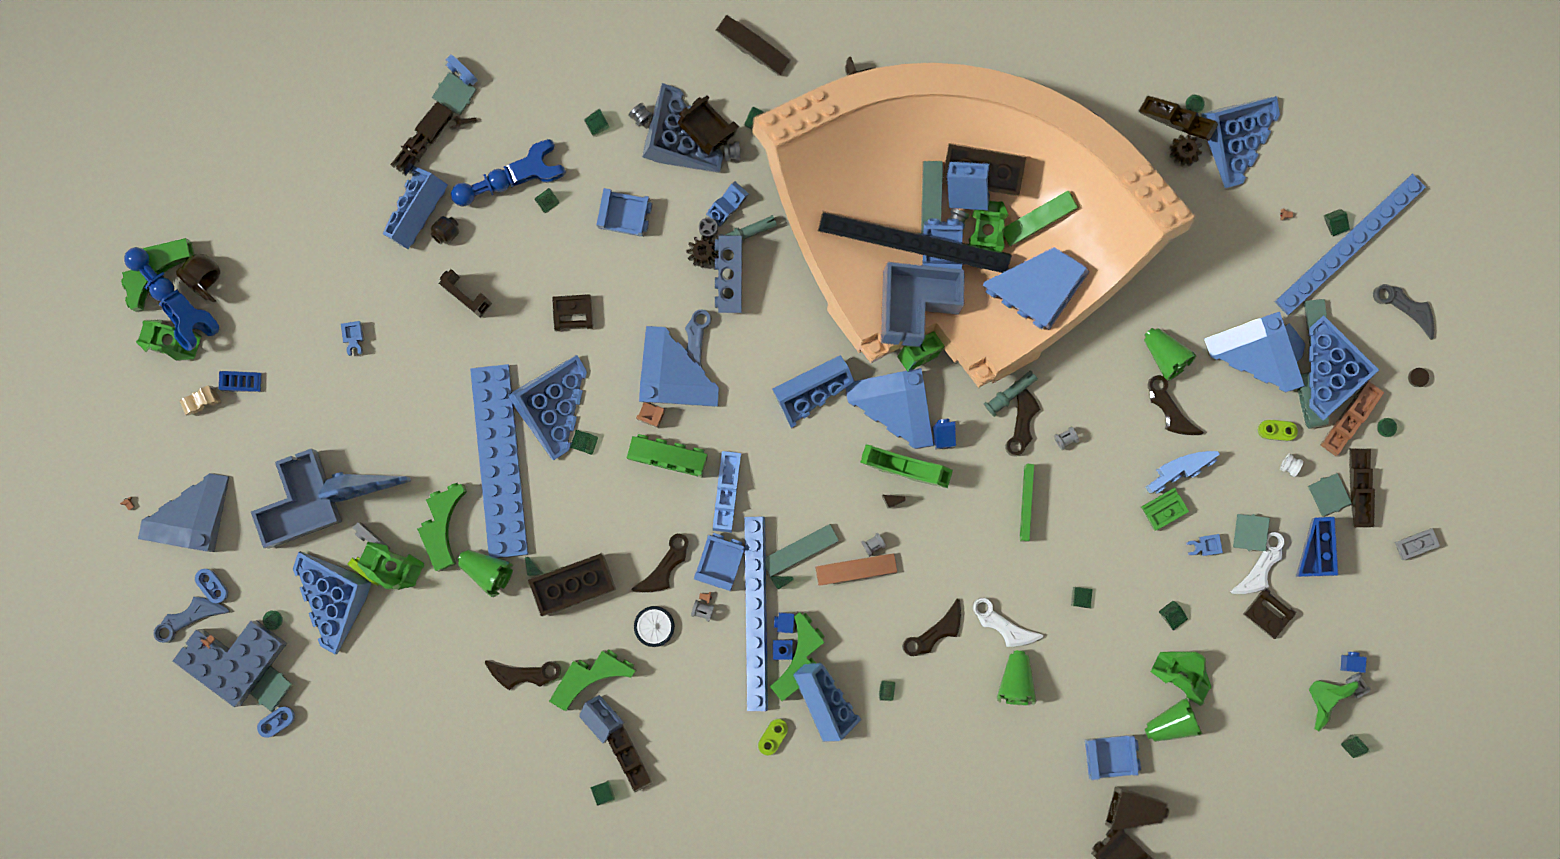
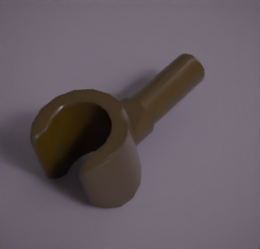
(459, 121)

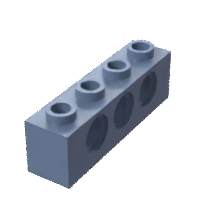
(734, 303)

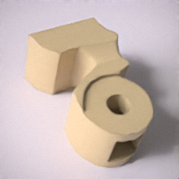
(195, 402)

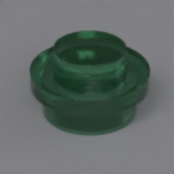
(1195, 103)
(1387, 427)
(272, 620)

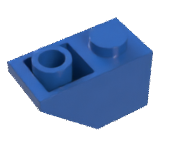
(944, 434)

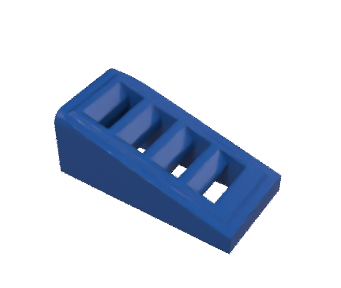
(232, 374)

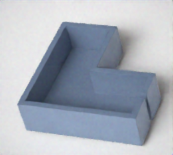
(912, 291)
(302, 509)
(235, 670)

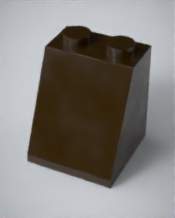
(1134, 810)

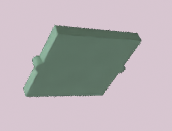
(454, 93)
(1329, 494)
(1251, 532)
(271, 689)

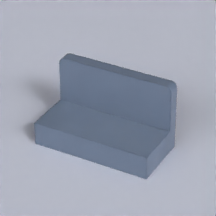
(600, 718)

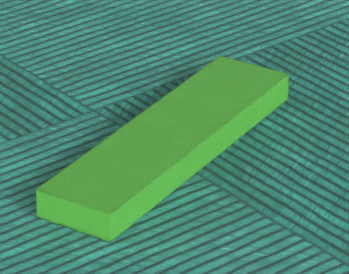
(1039, 218)
(1026, 502)

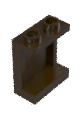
(706, 125)
(477, 306)
(1118, 846)

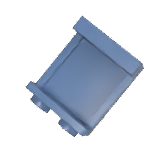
(968, 186)
(623, 213)
(948, 230)
(719, 562)
(1112, 757)

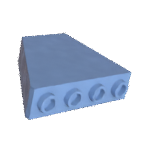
(1039, 286)

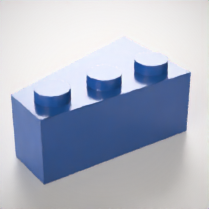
(1320, 549)

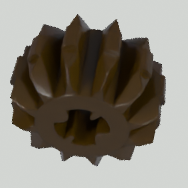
(1179, 144)
(710, 250)

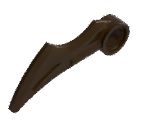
(1026, 409)
(1175, 420)
(659, 578)
(947, 626)
(512, 676)

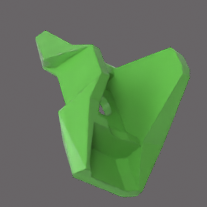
(993, 216)
(152, 338)
(373, 565)
(1192, 665)
(1326, 697)

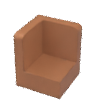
(651, 415)

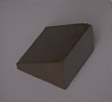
(892, 500)

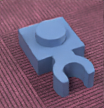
(351, 334)
(1208, 545)

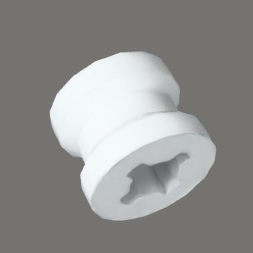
(1291, 465)

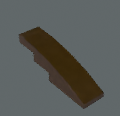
(752, 44)
(1178, 118)
(1361, 487)
(629, 759)

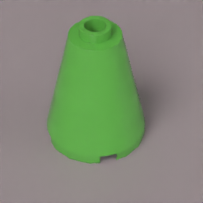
(1168, 353)
(486, 571)
(1017, 681)
(1174, 723)

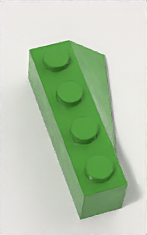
(666, 456)

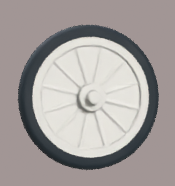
(654, 626)

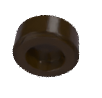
(1418, 377)

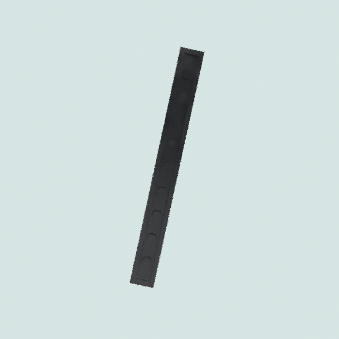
(914, 242)

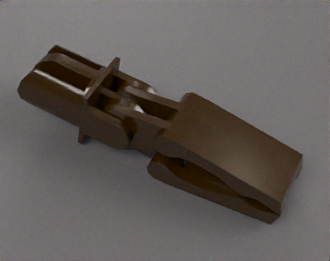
(428, 129)

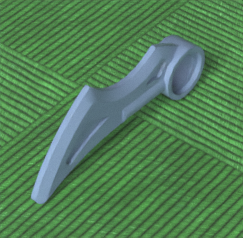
(695, 336)
(197, 610)

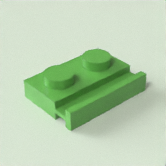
(1164, 509)

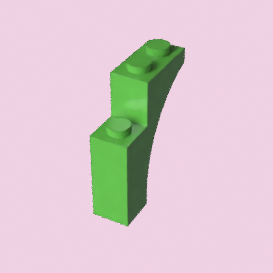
(161, 259)
(906, 467)
(436, 533)
(807, 642)
(580, 676)

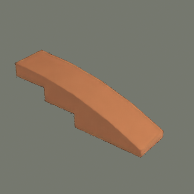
(1352, 418)
(856, 569)

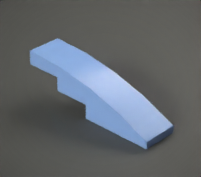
(726, 491)

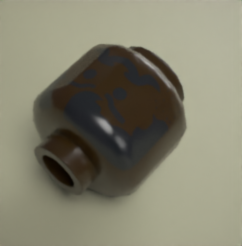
(444, 230)

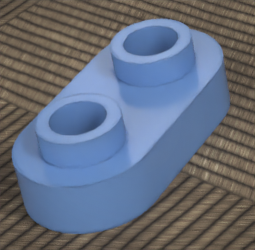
(466, 76)
(209, 588)
(276, 721)

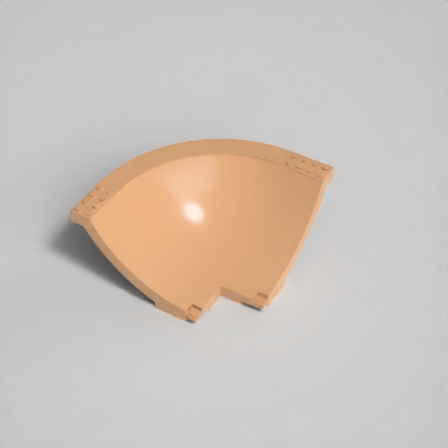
(862, 153)

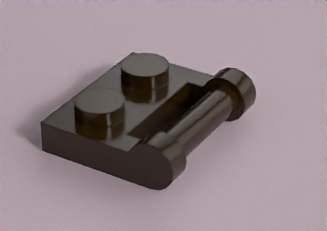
(571, 306)
(1266, 619)

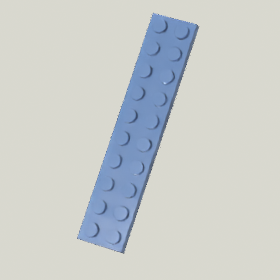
(499, 461)

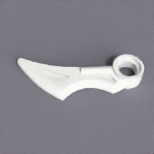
(1258, 576)
(1011, 633)

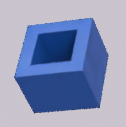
(784, 622)
(777, 644)
(1353, 662)

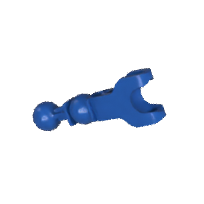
(513, 174)
(172, 302)

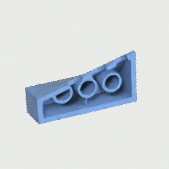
(414, 207)
(812, 389)
(825, 702)

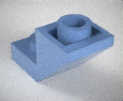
(727, 204)

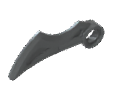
(1417, 311)

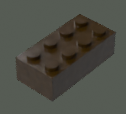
(1004, 168)
(572, 584)

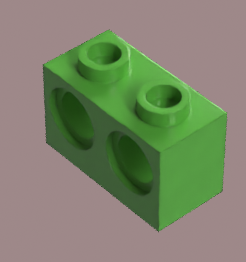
(913, 356)

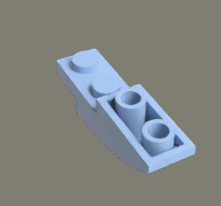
(1187, 465)

